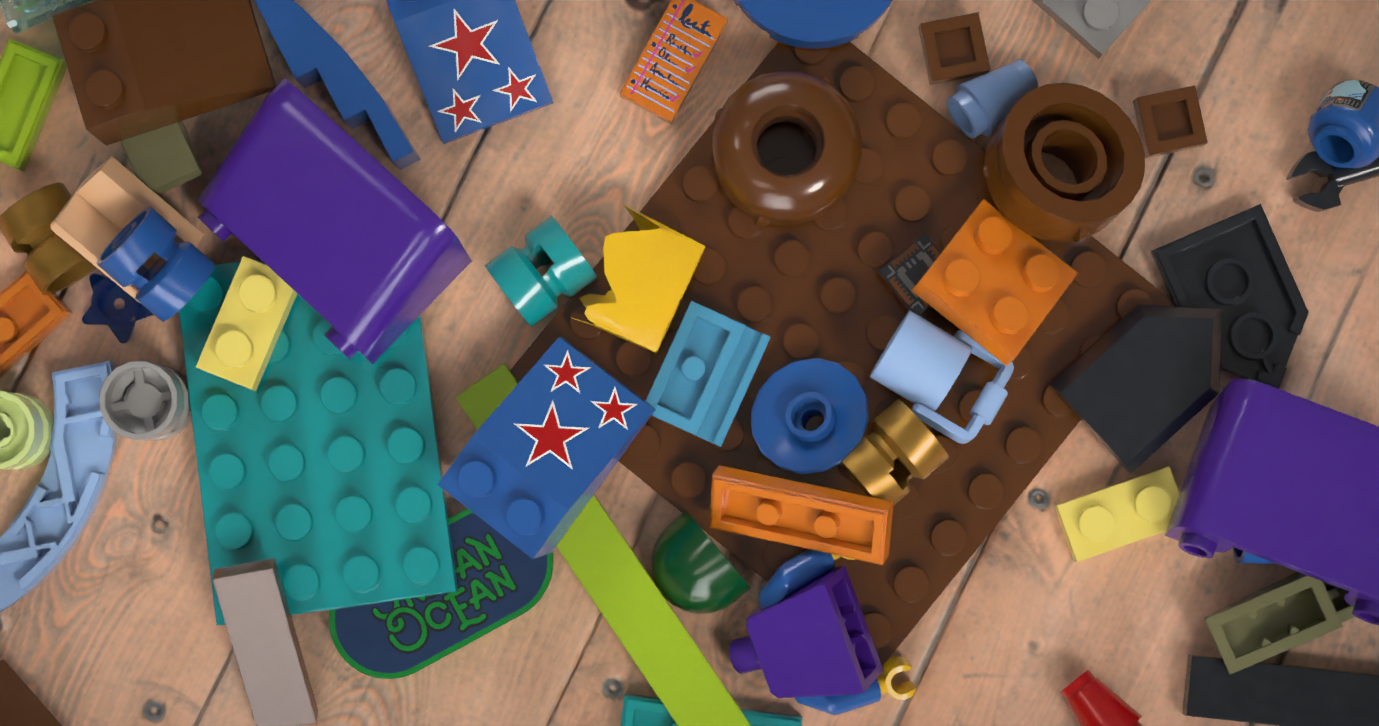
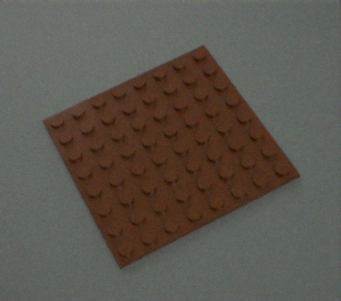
(822, 299)

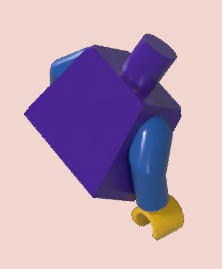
(816, 640)

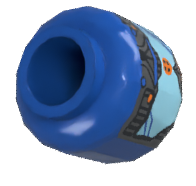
(1347, 125)

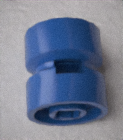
(173, 276)

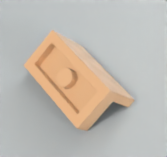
(106, 206)

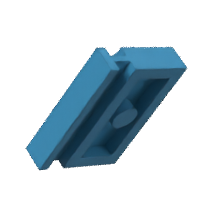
(706, 373)

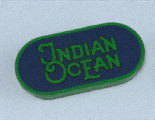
(409, 634)

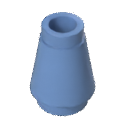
(987, 99)

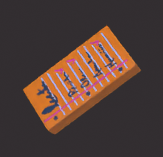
(673, 58)

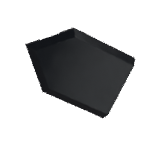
(1243, 272)
(1146, 378)

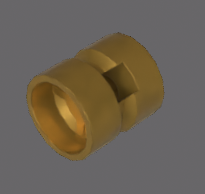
(27, 230)
(894, 454)

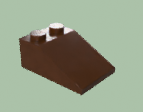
(160, 61)

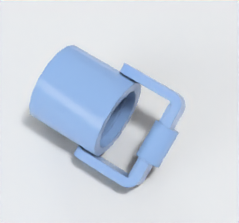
(923, 366)

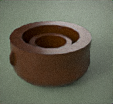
(796, 99)
(1084, 133)

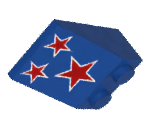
(471, 62)
(547, 449)

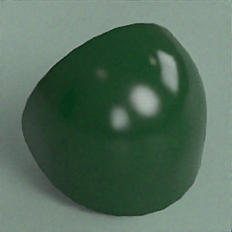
(693, 569)

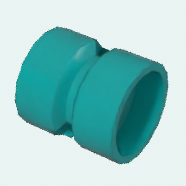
(529, 291)

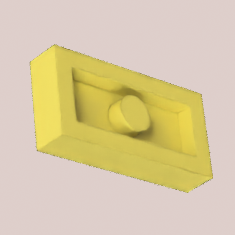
(247, 325)
(1118, 513)

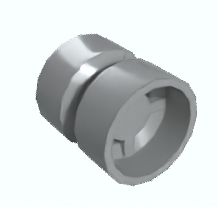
(145, 401)

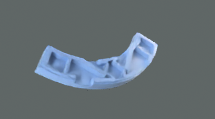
(69, 488)

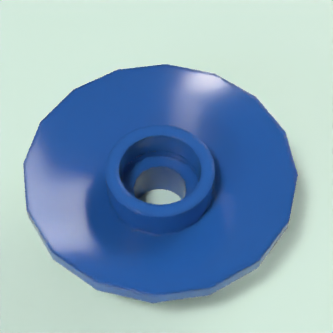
(794, 397)

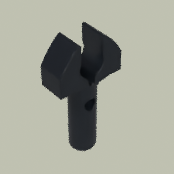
(1338, 178)

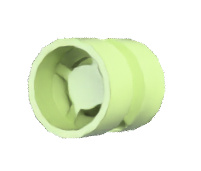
(24, 430)

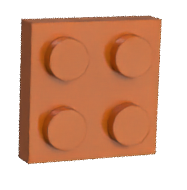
(995, 282)

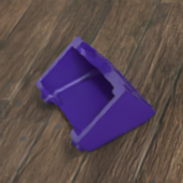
(331, 223)
(1287, 488)

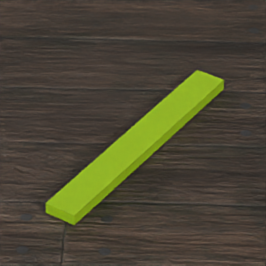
(628, 596)

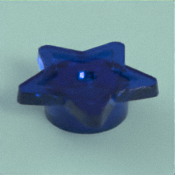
(104, 312)

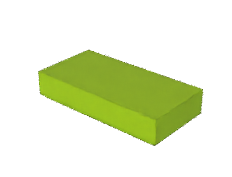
(26, 94)

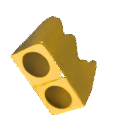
(646, 279)

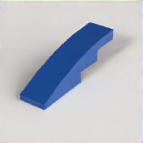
(317, 57)

